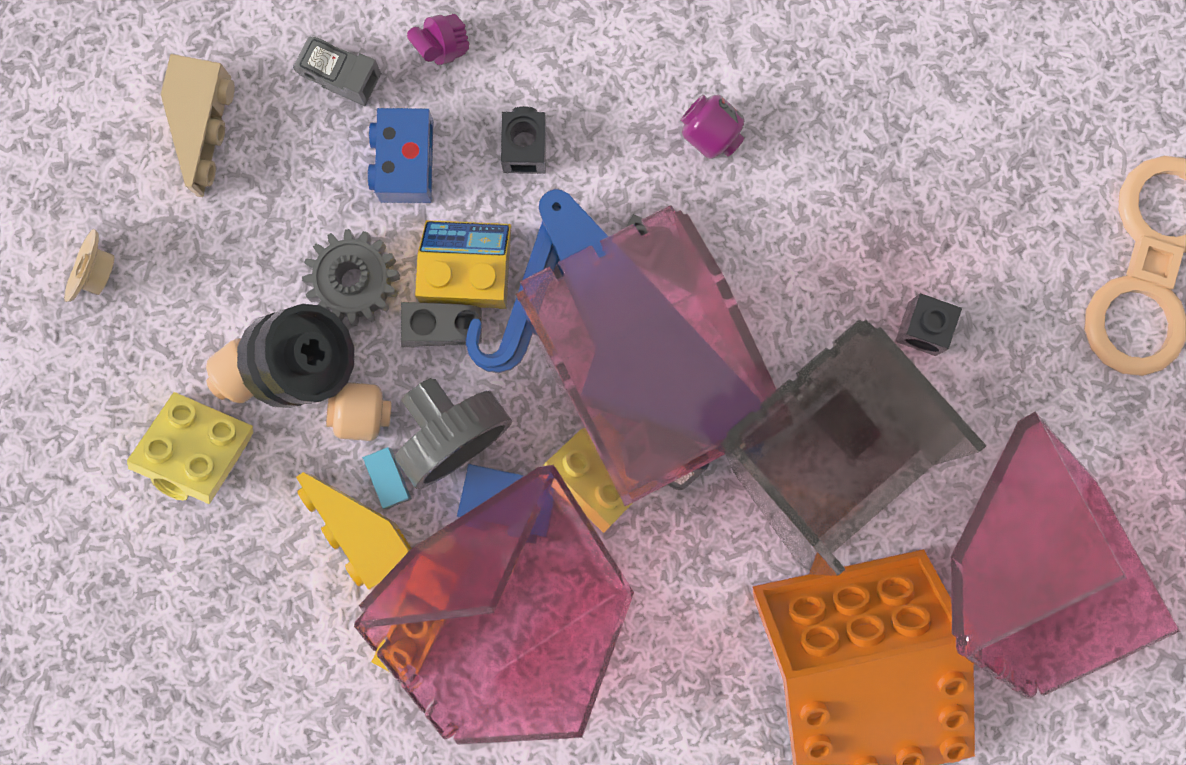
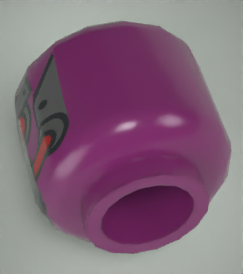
(713, 126)

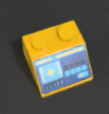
(464, 264)

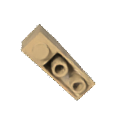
(194, 106)

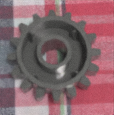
(341, 257)

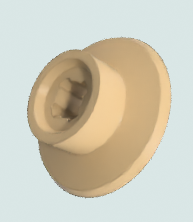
(90, 268)

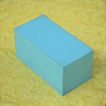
(387, 478)

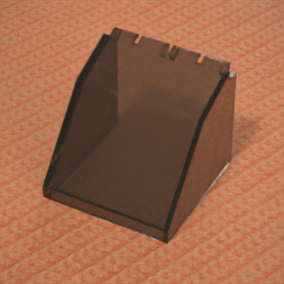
(843, 443)

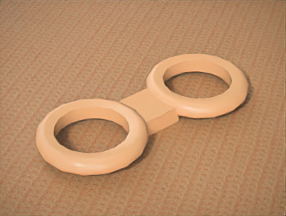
(1150, 272)

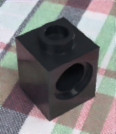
(529, 158)
(928, 324)

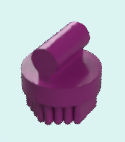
(440, 39)

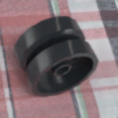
(296, 356)

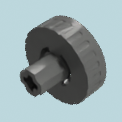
(448, 432)

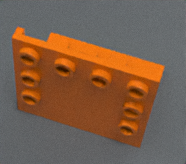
(871, 665)

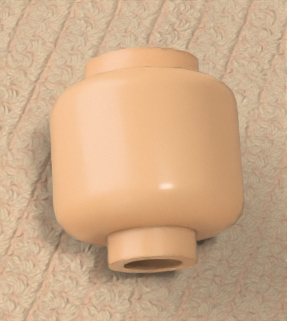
(224, 375)
(358, 412)

